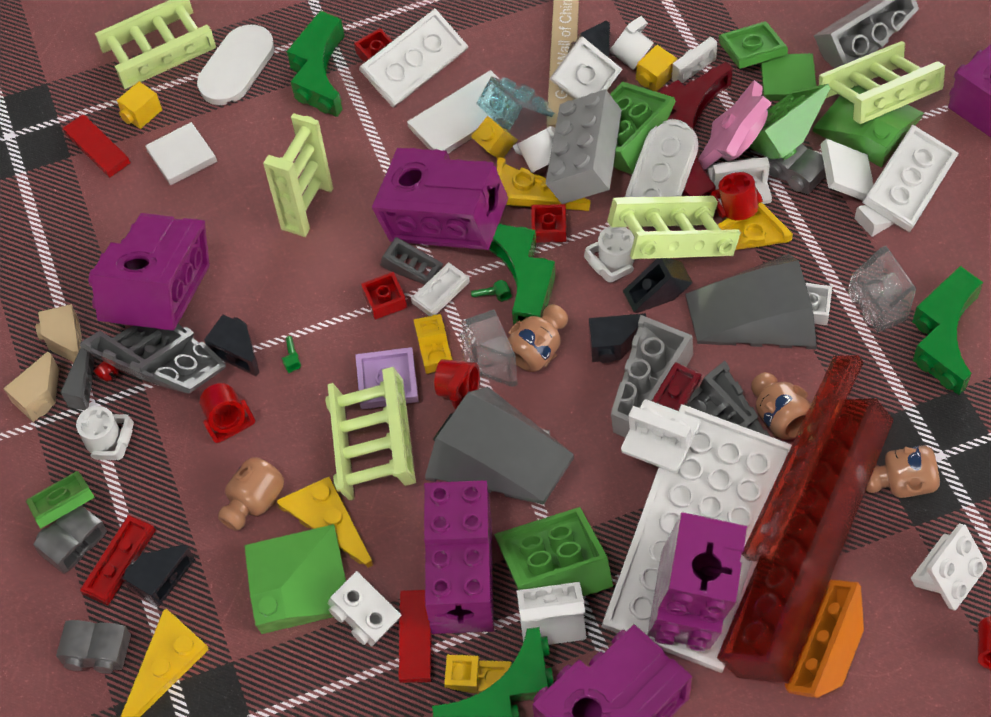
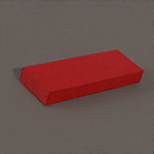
(96, 145)
(110, 569)
(414, 638)

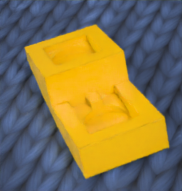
(432, 341)
(472, 675)

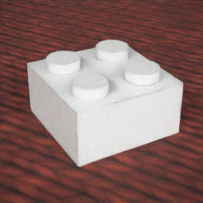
(820, 298)

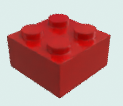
(371, 44)
(549, 222)
(384, 295)

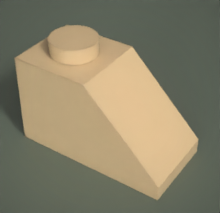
(60, 331)
(35, 388)

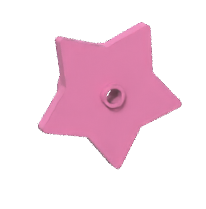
(736, 127)

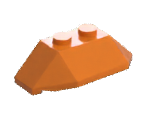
(830, 641)

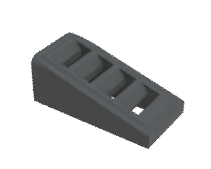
(408, 251)
(79, 380)

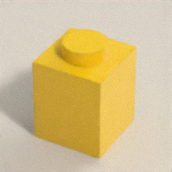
(655, 68)
(139, 105)
(494, 138)

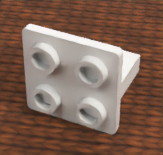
(755, 166)
(659, 435)
(951, 567)

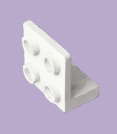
(555, 610)

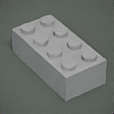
(584, 147)

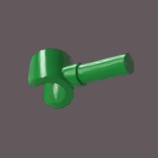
(499, 288)
(291, 361)

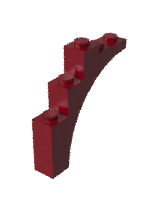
(689, 105)

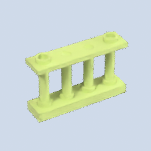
(163, 57)
(885, 97)
(284, 174)
(673, 211)
(397, 440)

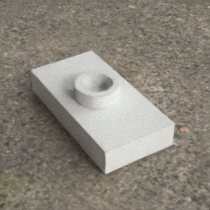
(694, 60)
(440, 290)

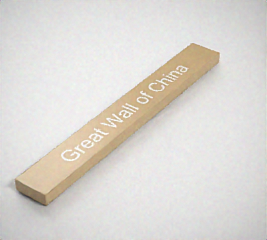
(563, 33)

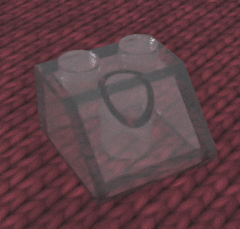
(882, 290)
(489, 347)

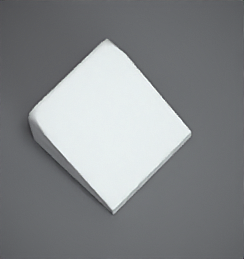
(871, 220)

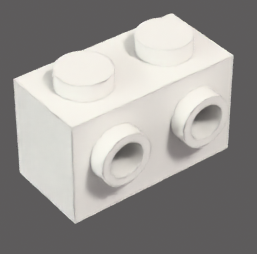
(363, 609)

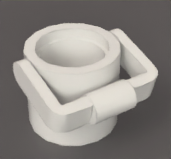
(632, 44)
(537, 149)
(614, 253)
(101, 433)

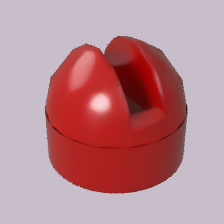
(103, 371)

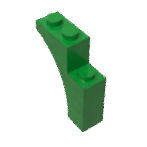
(310, 60)
(532, 275)
(939, 319)
(518, 683)

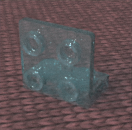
(505, 100)

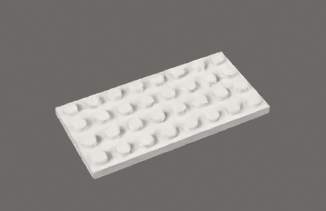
(720, 478)

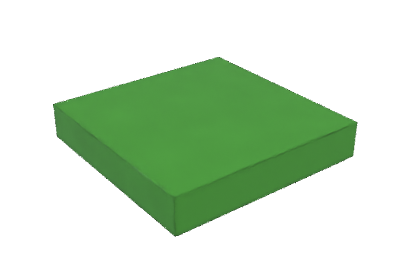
(753, 44)
(787, 74)
(59, 499)

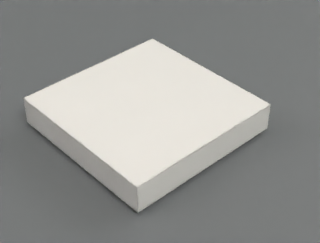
(585, 70)
(181, 153)
(846, 169)

